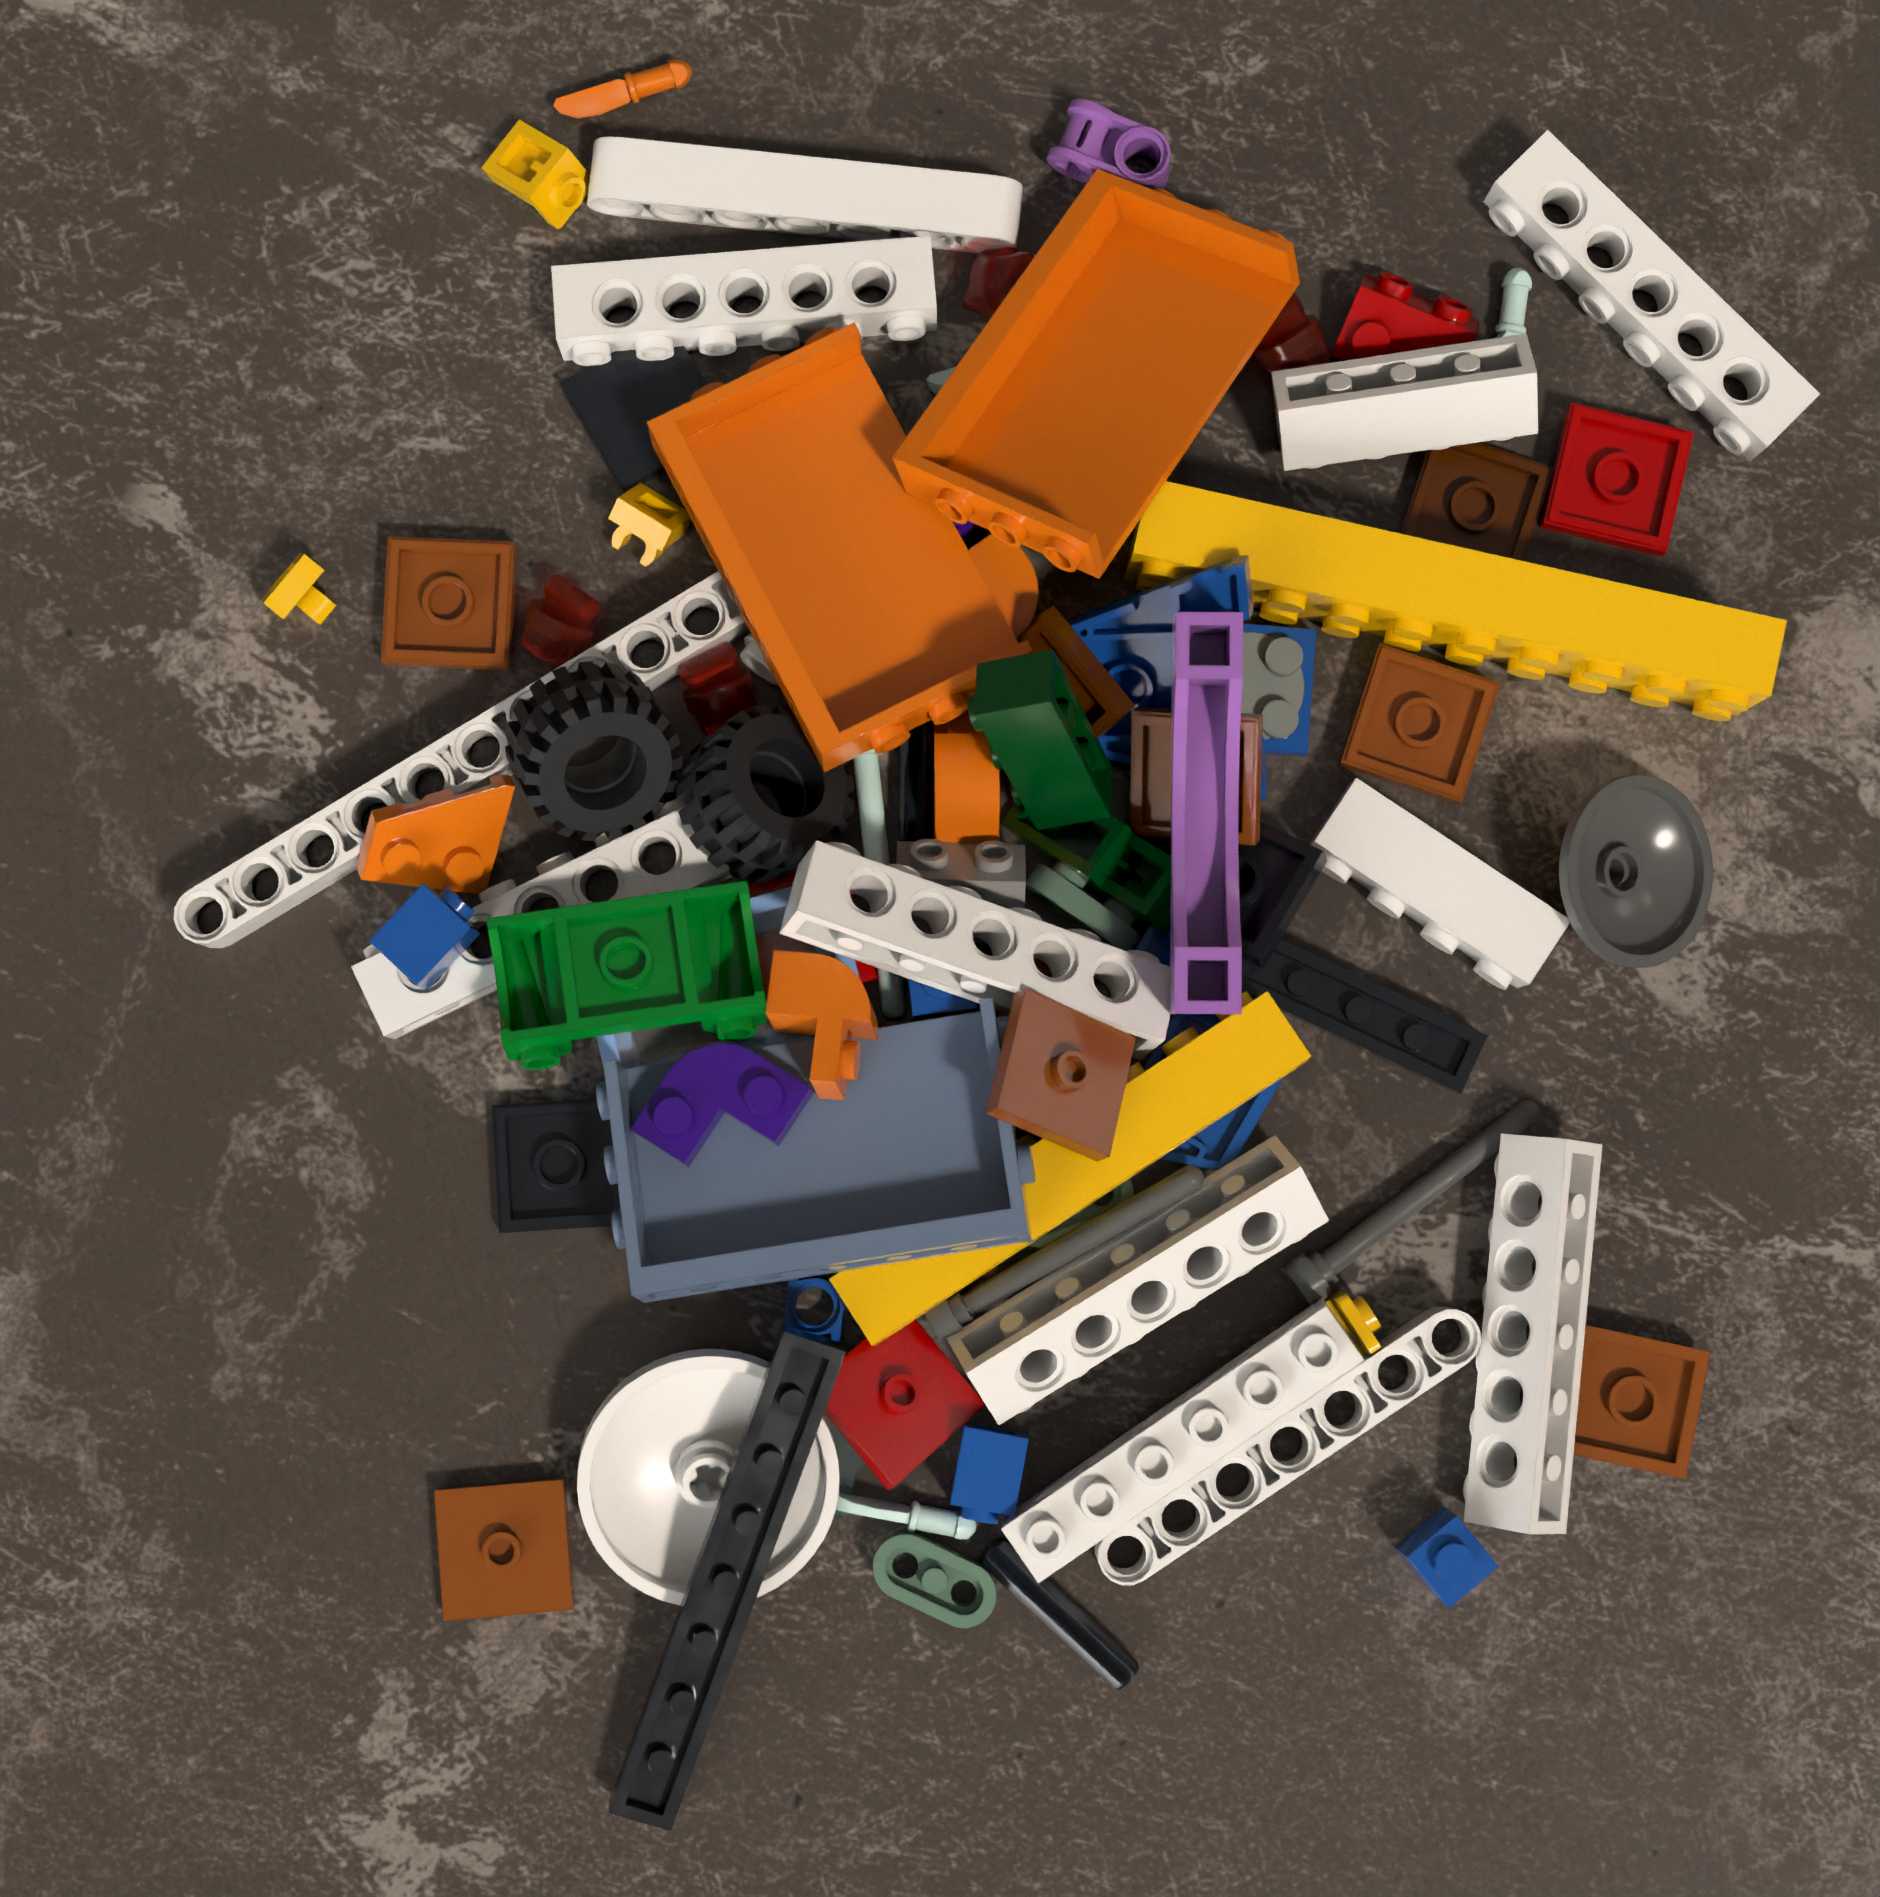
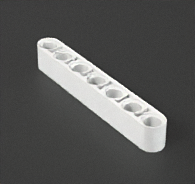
(802, 194)
(1319, 1442)

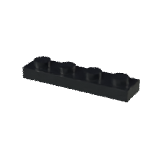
(1366, 1015)

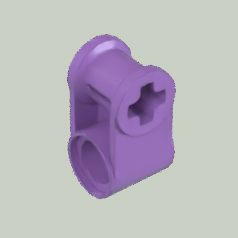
(1108, 146)

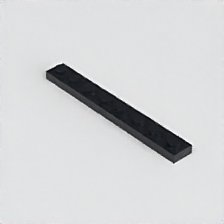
(727, 1577)

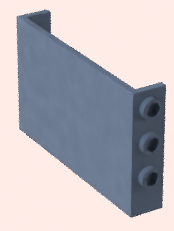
(855, 1183)

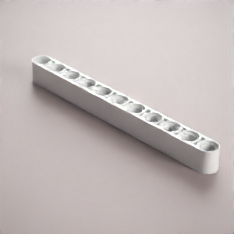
(449, 755)

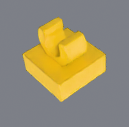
(649, 518)
(296, 588)

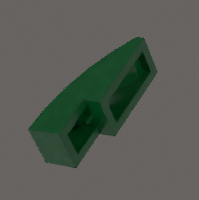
(1108, 859)

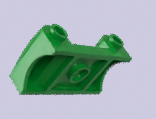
(626, 970)

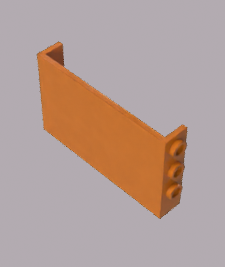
(1097, 372)
(833, 566)

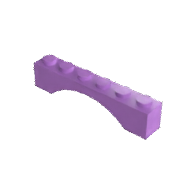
(1205, 813)

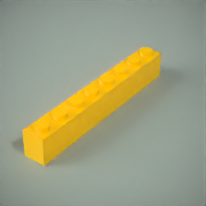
(1158, 1112)

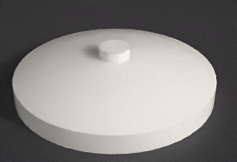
(661, 1461)

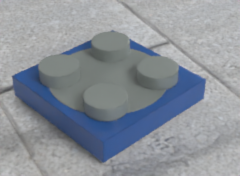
(1279, 684)

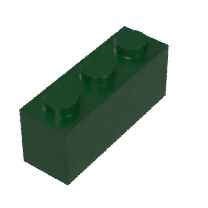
(1041, 739)

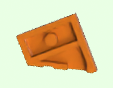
(438, 839)

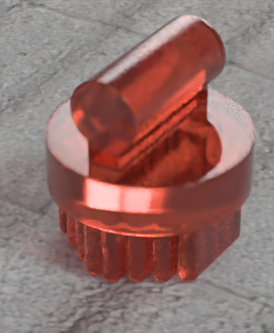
(993, 277)
(1292, 340)
(560, 622)
(716, 687)

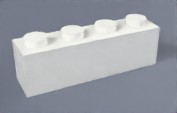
(1406, 402)
(1438, 886)

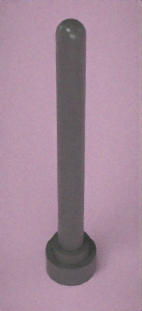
(1316, 1273)
(961, 1308)

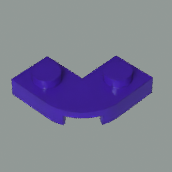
(714, 1083)

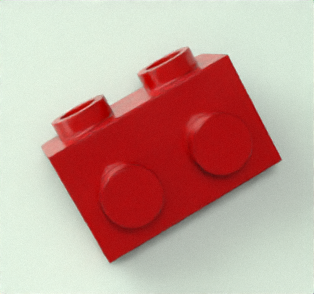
(1395, 320)

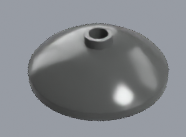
(1636, 871)

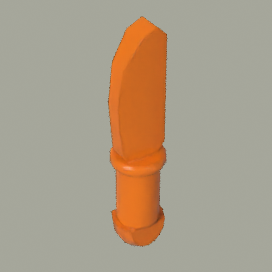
(618, 92)

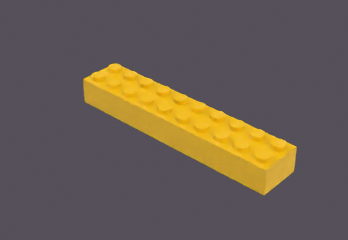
(1466, 602)

